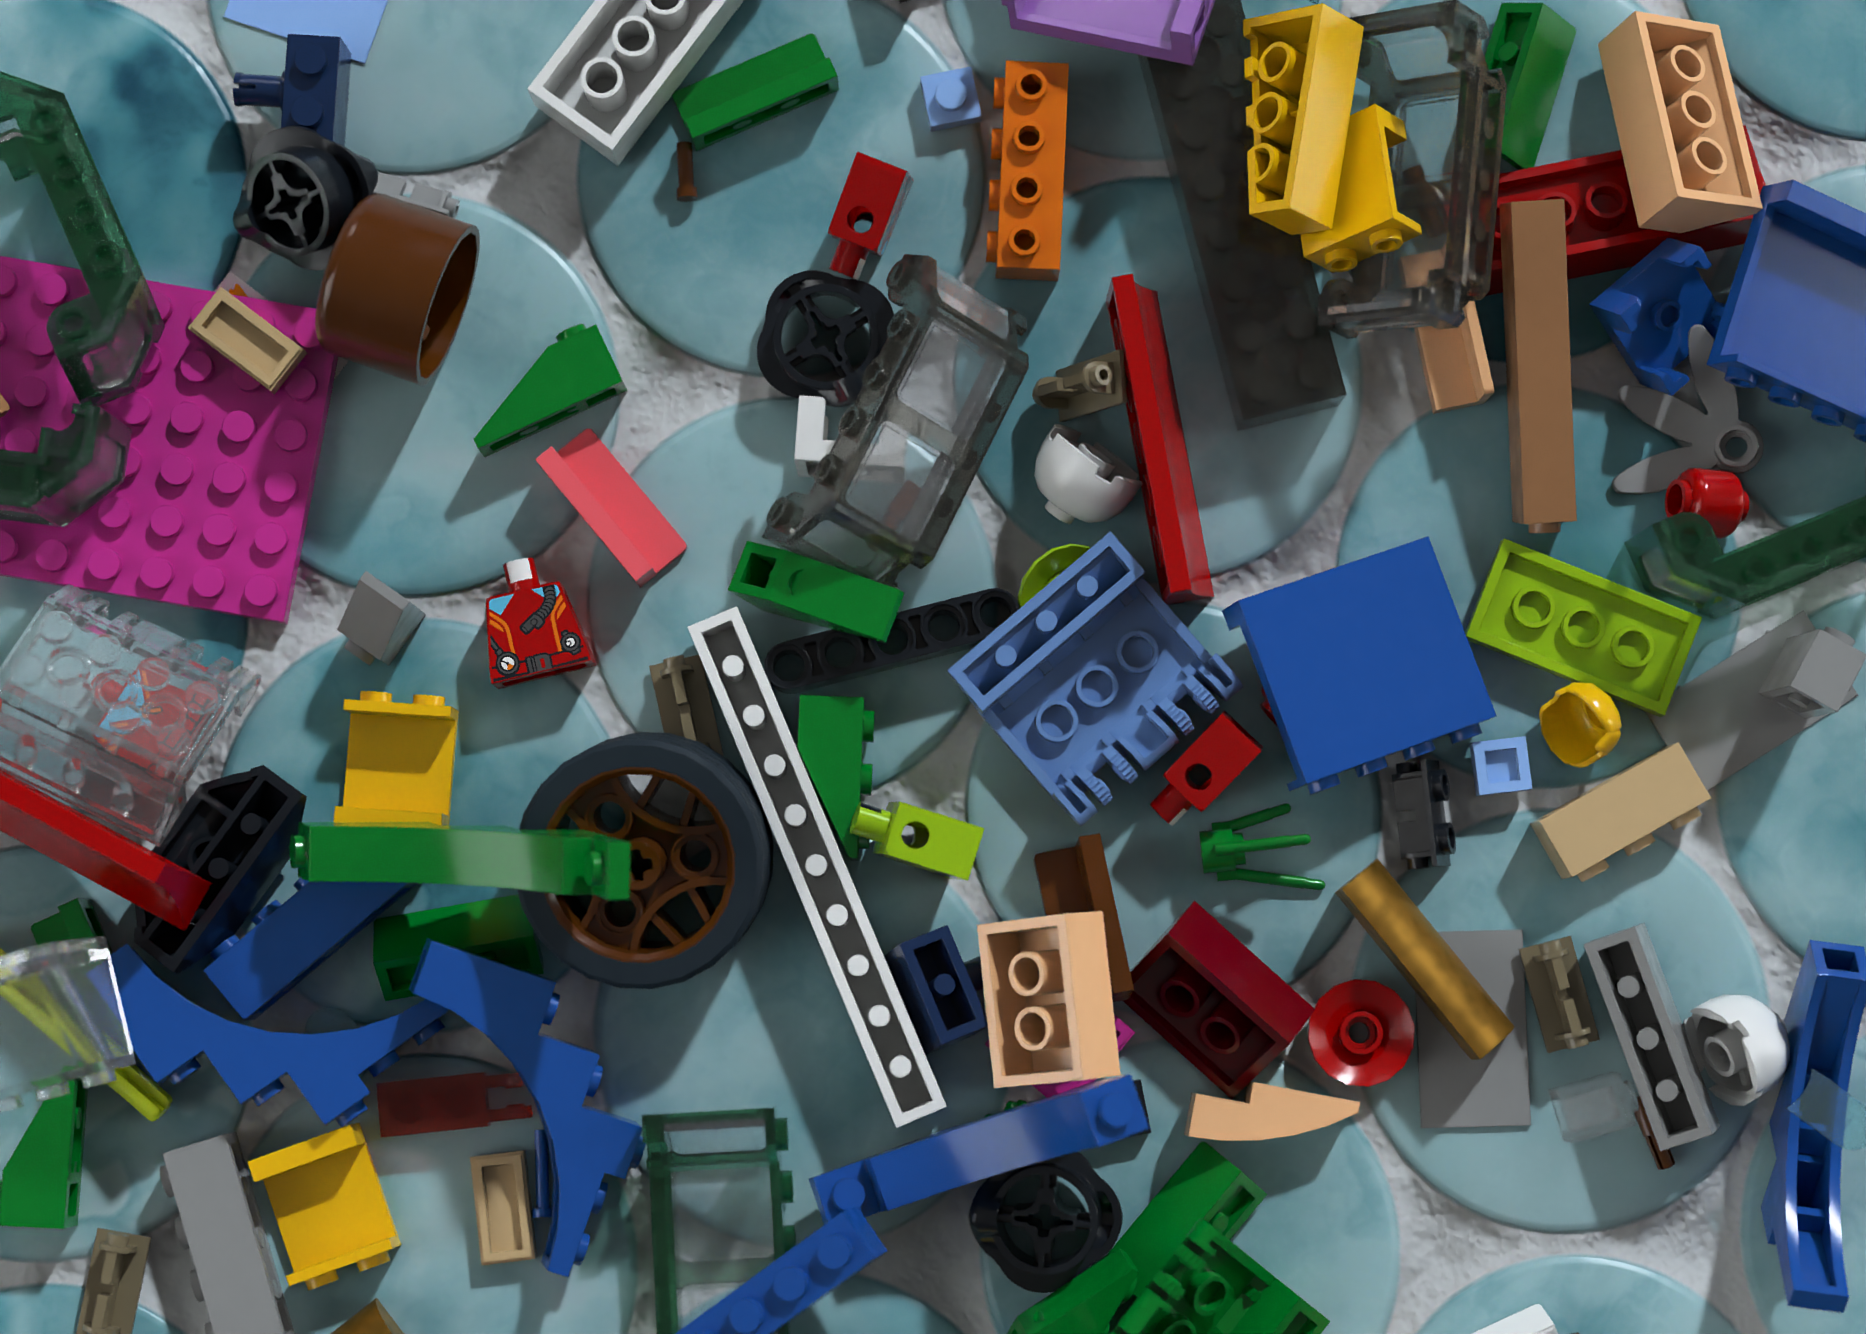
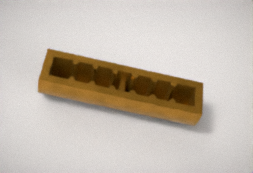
(1425, 960)

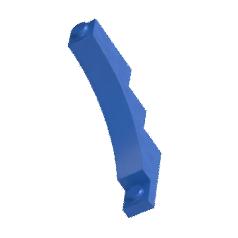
(983, 1148)

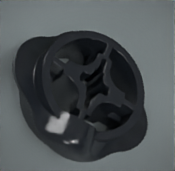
(285, 170)
(798, 292)
(1041, 1272)

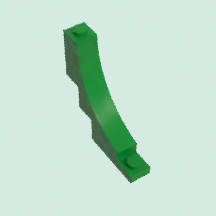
(464, 855)

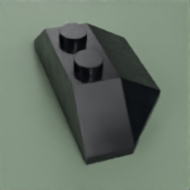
(236, 839)

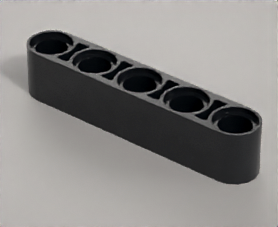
(871, 659)

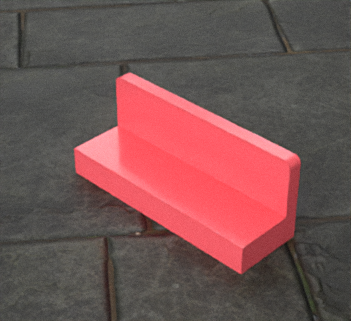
(613, 506)

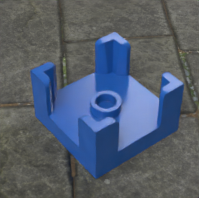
(1654, 309)

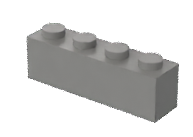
(1652, 1037)
(225, 1238)

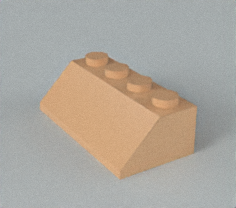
(1678, 123)

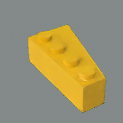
(1299, 113)

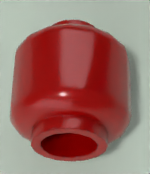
(1711, 494)

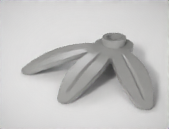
(1682, 421)

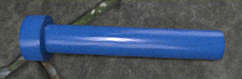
(541, 1176)

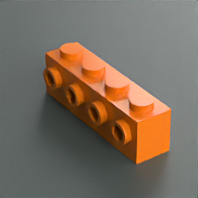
(1030, 170)

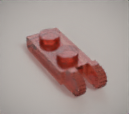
(444, 1103)

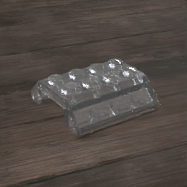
(112, 711)

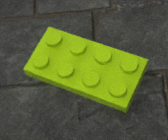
(1582, 627)

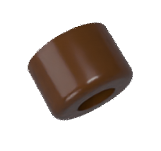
(396, 287)

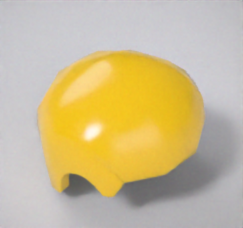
(1580, 724)

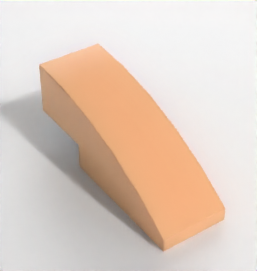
(1264, 1114)

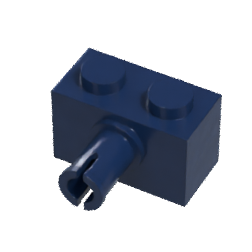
(310, 89)
(938, 988)

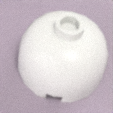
(1082, 478)
(1739, 1046)

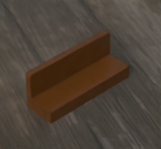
(1078, 882)

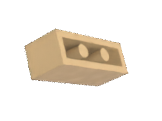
(1621, 813)

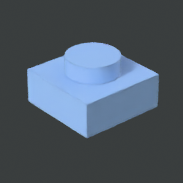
(951, 99)
(1500, 766)

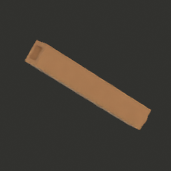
(1538, 364)

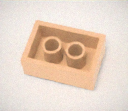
(1048, 999)

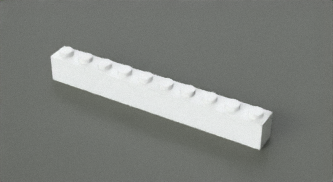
(817, 867)

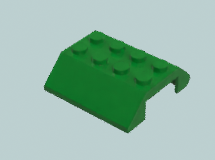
(1217, 1290)

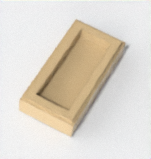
(247, 340)
(503, 1207)

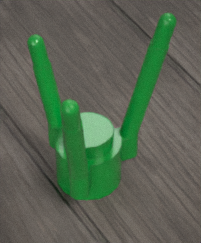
(1224, 850)

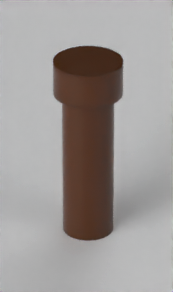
(686, 191)

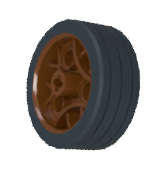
(738, 839)

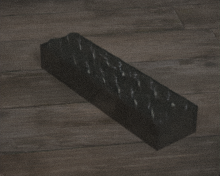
(1248, 272)

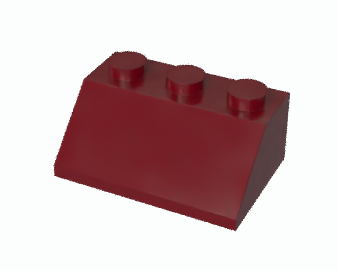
(1215, 1000)

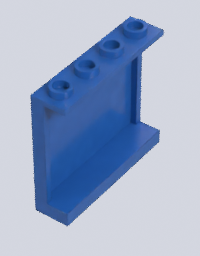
(1800, 307)
(1364, 664)

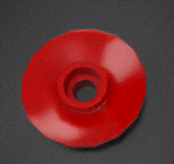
(1388, 1038)

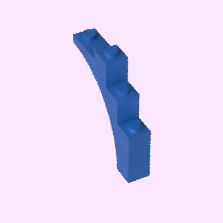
(326, 1067)
(558, 1074)
(1804, 1189)

